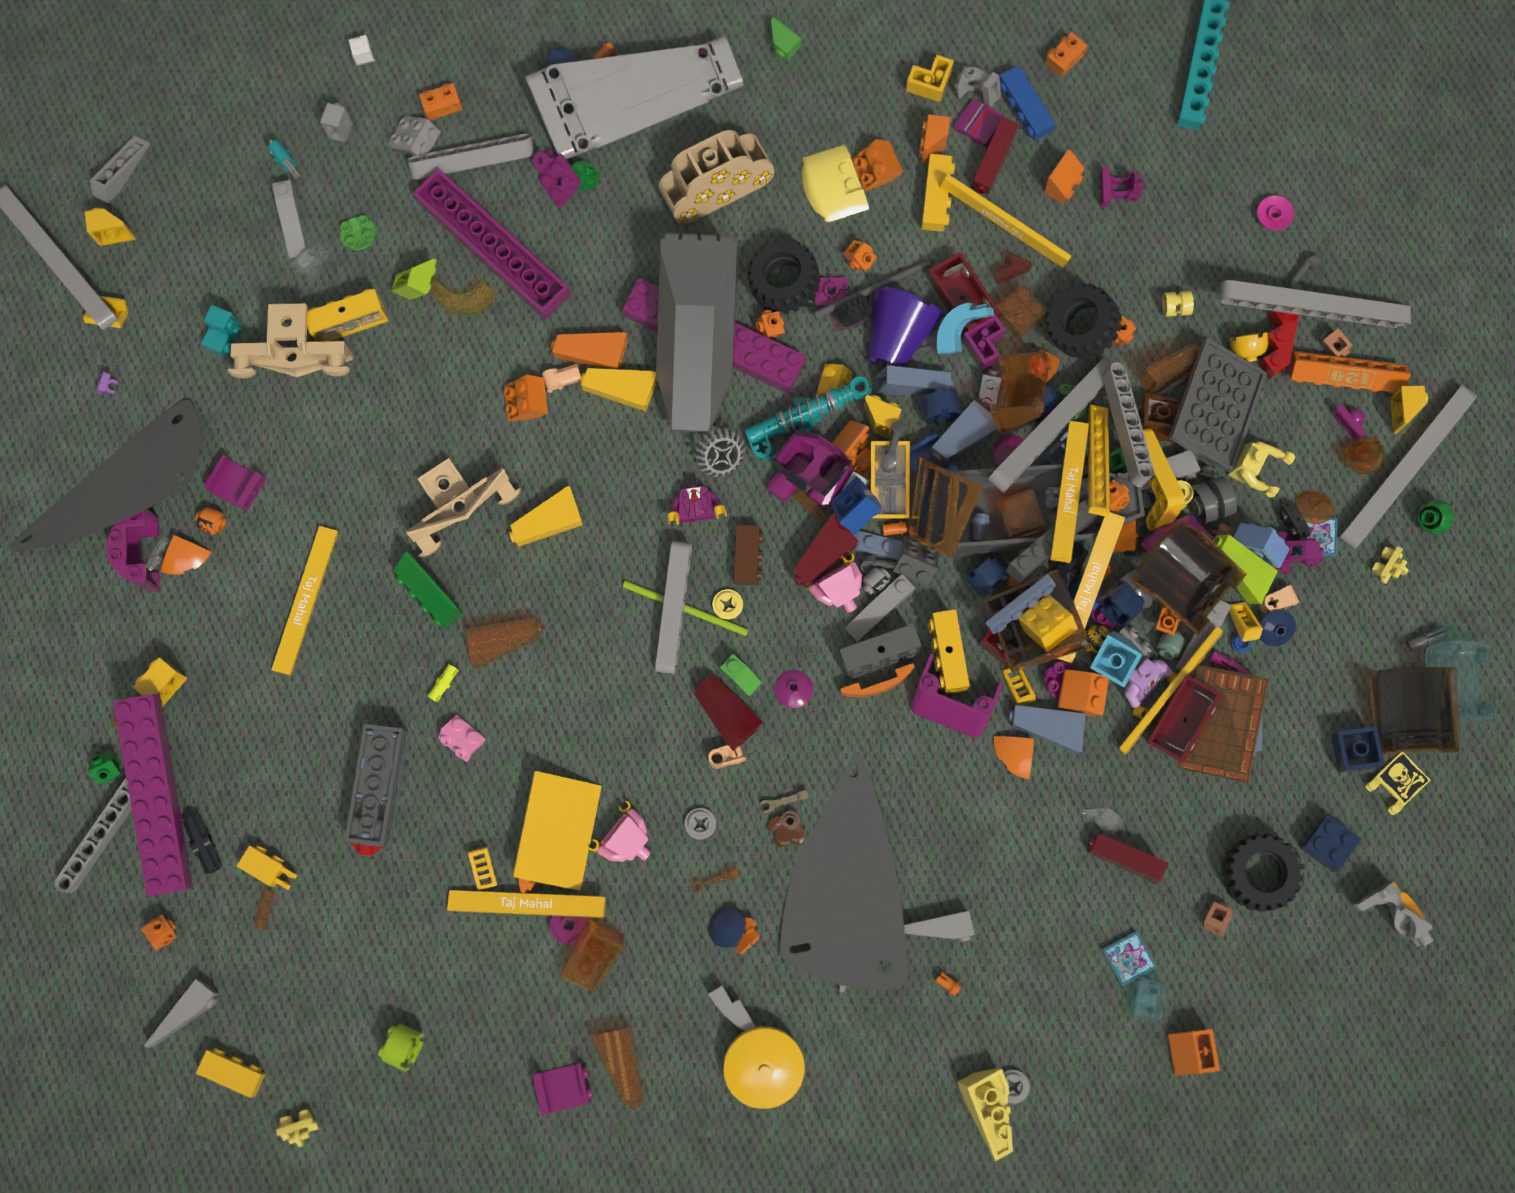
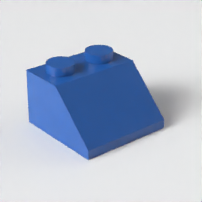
(855, 505)

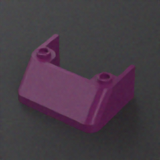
(950, 712)

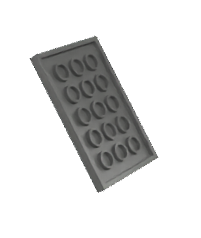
(1217, 405)

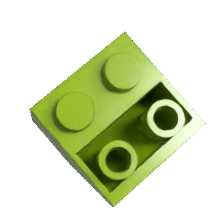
(415, 281)

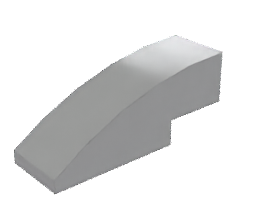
(733, 1011)

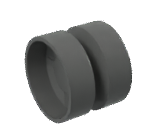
(1213, 500)

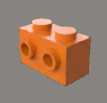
(1066, 54)
(440, 101)

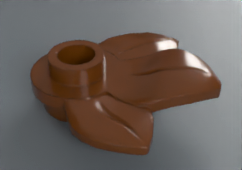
(786, 832)

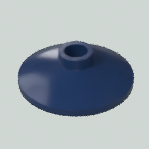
(1272, 622)

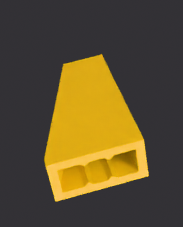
(623, 386)
(547, 519)

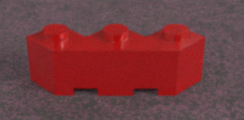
(1280, 343)

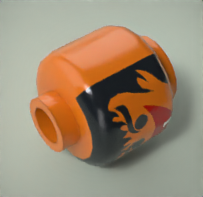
(210, 520)

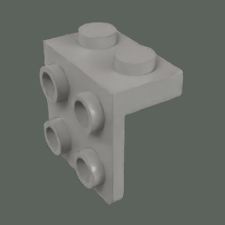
(414, 135)

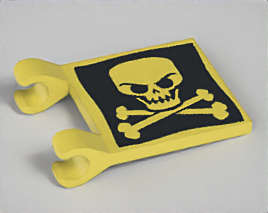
(1401, 780)

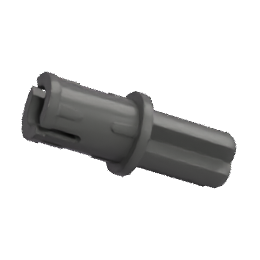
(1425, 639)

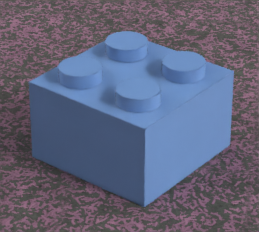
(1263, 543)

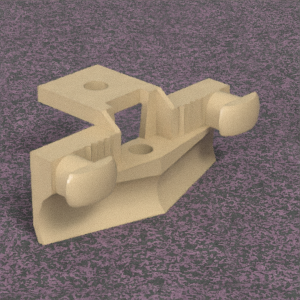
(311, 356)
(446, 515)

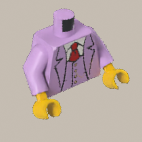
(1144, 681)

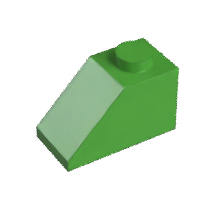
(784, 40)
(740, 675)

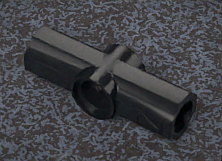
(1071, 571)
(202, 844)

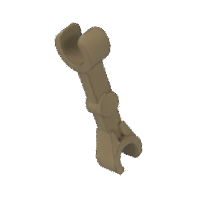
(785, 800)

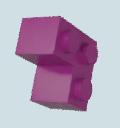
(980, 342)

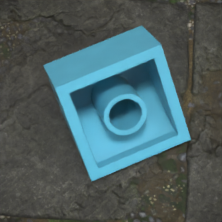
(1117, 658)

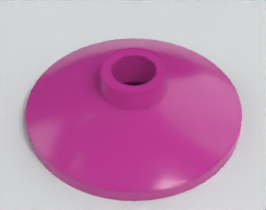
(1279, 206)

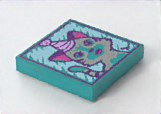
(1326, 534)
(1129, 958)

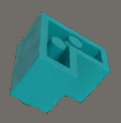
(221, 331)

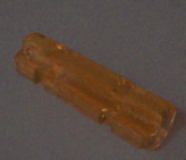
(810, 505)
(264, 910)

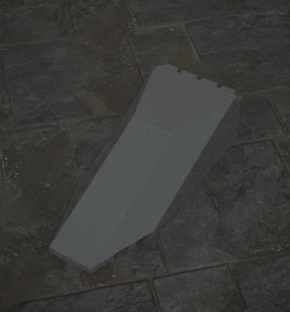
(696, 326)
(1038, 479)

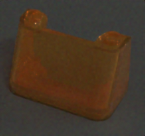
(1021, 390)

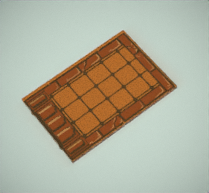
(1232, 733)

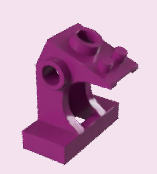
(1107, 186)
(1311, 553)

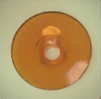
(1314, 513)

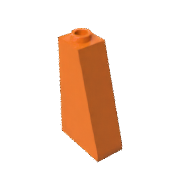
(591, 349)

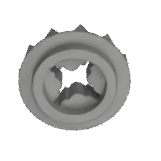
(690, 823)
(1022, 1088)

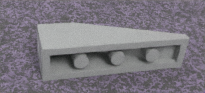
(115, 173)
(289, 216)
(880, 608)
(1217, 617)
(948, 927)
(192, 1004)

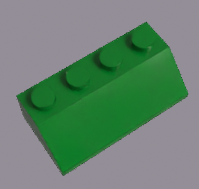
(427, 591)

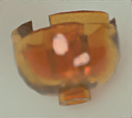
(1365, 455)

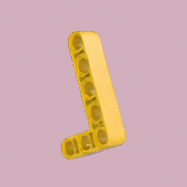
(1164, 485)

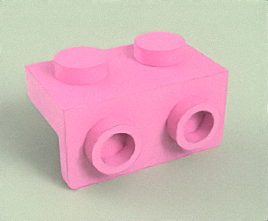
(461, 738)

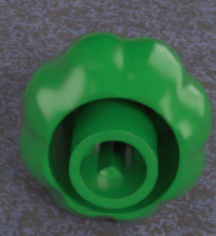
(1435, 516)

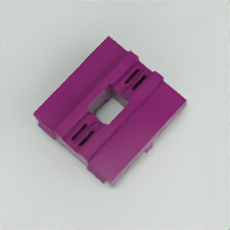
(839, 283)

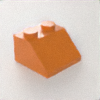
(1064, 178)
(1083, 692)

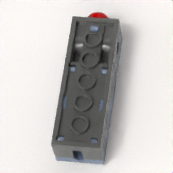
(376, 788)

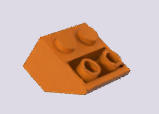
(934, 136)
(876, 164)
(525, 398)
(852, 439)
(1193, 1052)

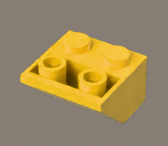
(881, 415)

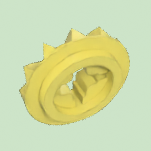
(726, 595)

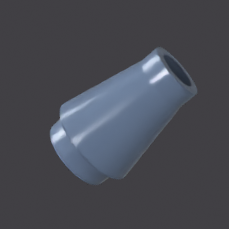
(980, 524)

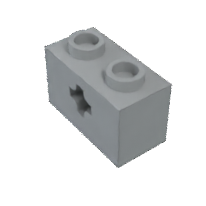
(336, 122)

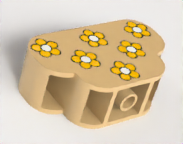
(714, 175)

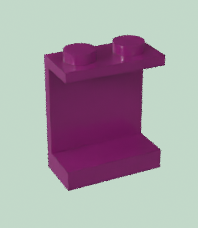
(234, 483)
(562, 1088)

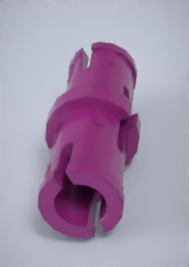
(1228, 663)

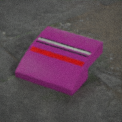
(978, 122)

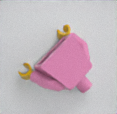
(839, 586)
(625, 838)

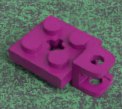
(551, 171)

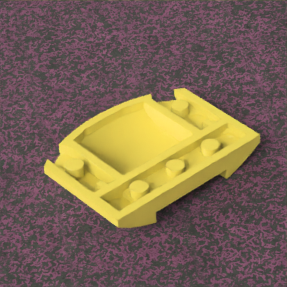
(833, 184)

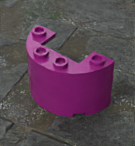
(125, 549)

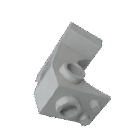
(986, 83)

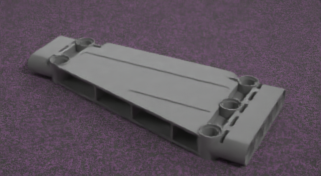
(629, 92)

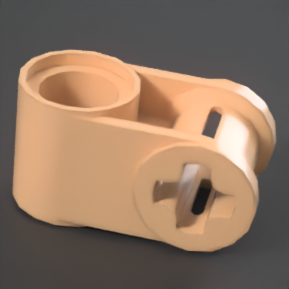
(1281, 600)
(727, 755)

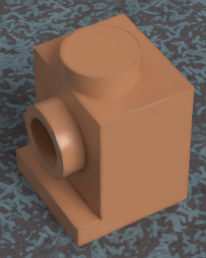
(1337, 337)
(1214, 925)

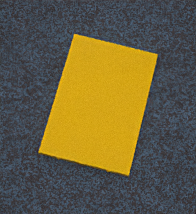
(557, 831)

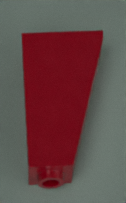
(995, 156)
(826, 550)
(727, 712)
(1127, 858)

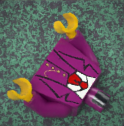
(695, 504)

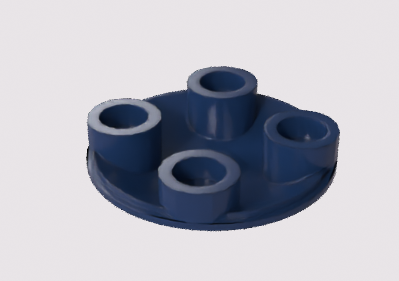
(727, 927)

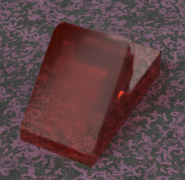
(1016, 267)

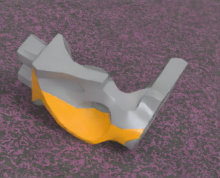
(1406, 914)

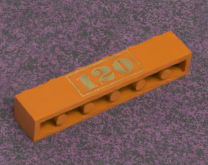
(1348, 372)

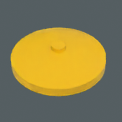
(764, 1067)

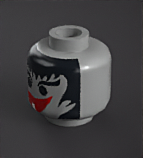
(876, 581)

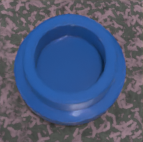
(1240, 646)

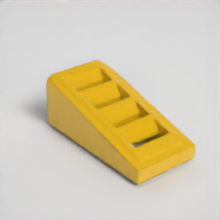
(1253, 629)
(1025, 699)
(483, 850)

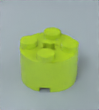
(401, 1047)

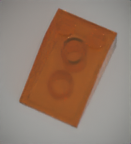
(592, 955)

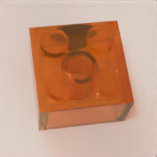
(1021, 312)
(1020, 514)

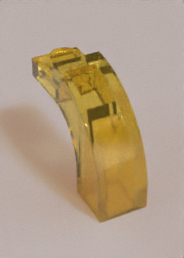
(464, 304)

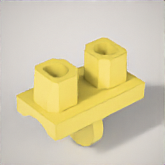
(1393, 557)
(297, 1131)

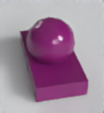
(1350, 421)

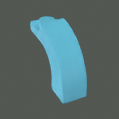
(952, 325)

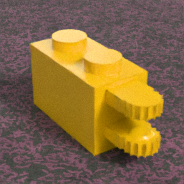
(264, 867)

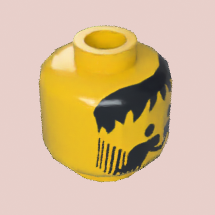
(1096, 637)

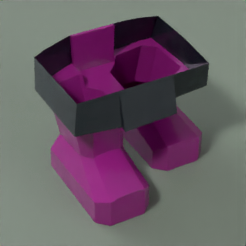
(812, 470)

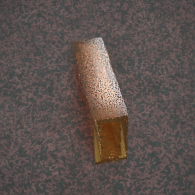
(1170, 368)
(498, 640)
(621, 1062)

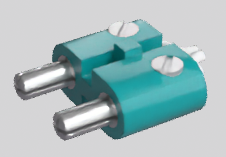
(283, 157)

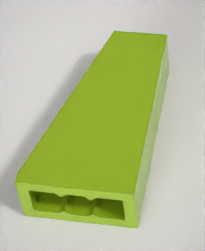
(1259, 573)

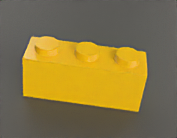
(231, 1072)

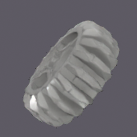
(729, 443)

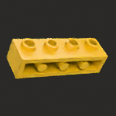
(936, 197)

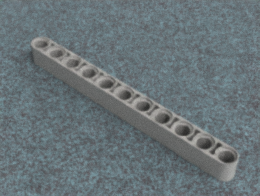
(56, 259)
(1314, 304)
(1050, 427)
(1408, 467)

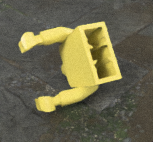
(1251, 461)

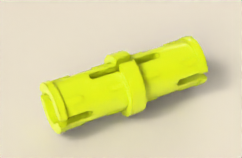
(443, 683)

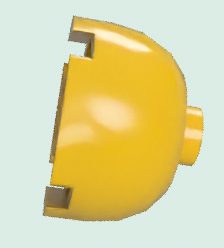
(1249, 345)

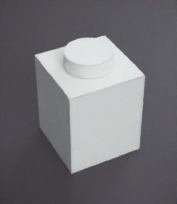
(361, 50)

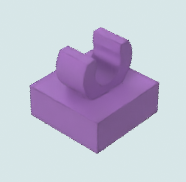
(103, 382)

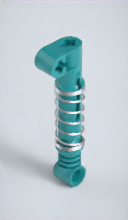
(800, 414)

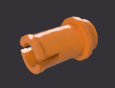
(605, 51)
(895, 528)
(948, 983)

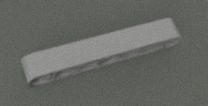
(471, 156)
(1128, 424)
(673, 607)
(92, 838)

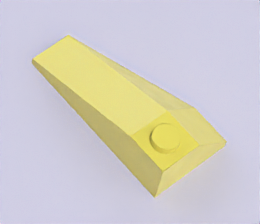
(988, 1103)

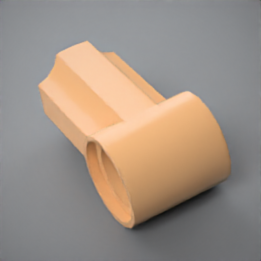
(558, 378)

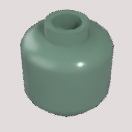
(1170, 645)

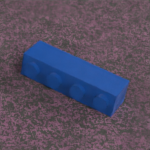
(1026, 103)

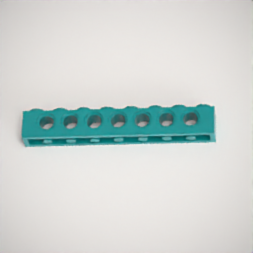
(1194, 118)

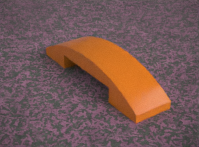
(855, 691)

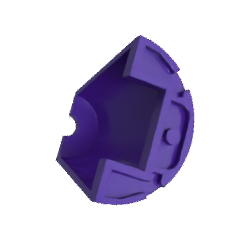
(899, 326)

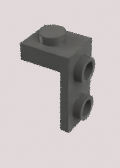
(989, 388)

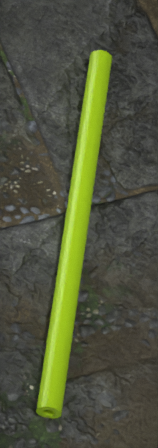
(688, 609)

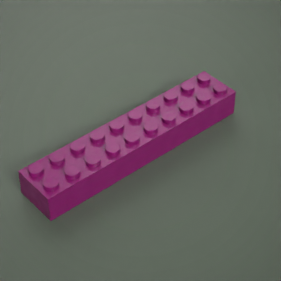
(492, 244)
(752, 352)
(153, 794)

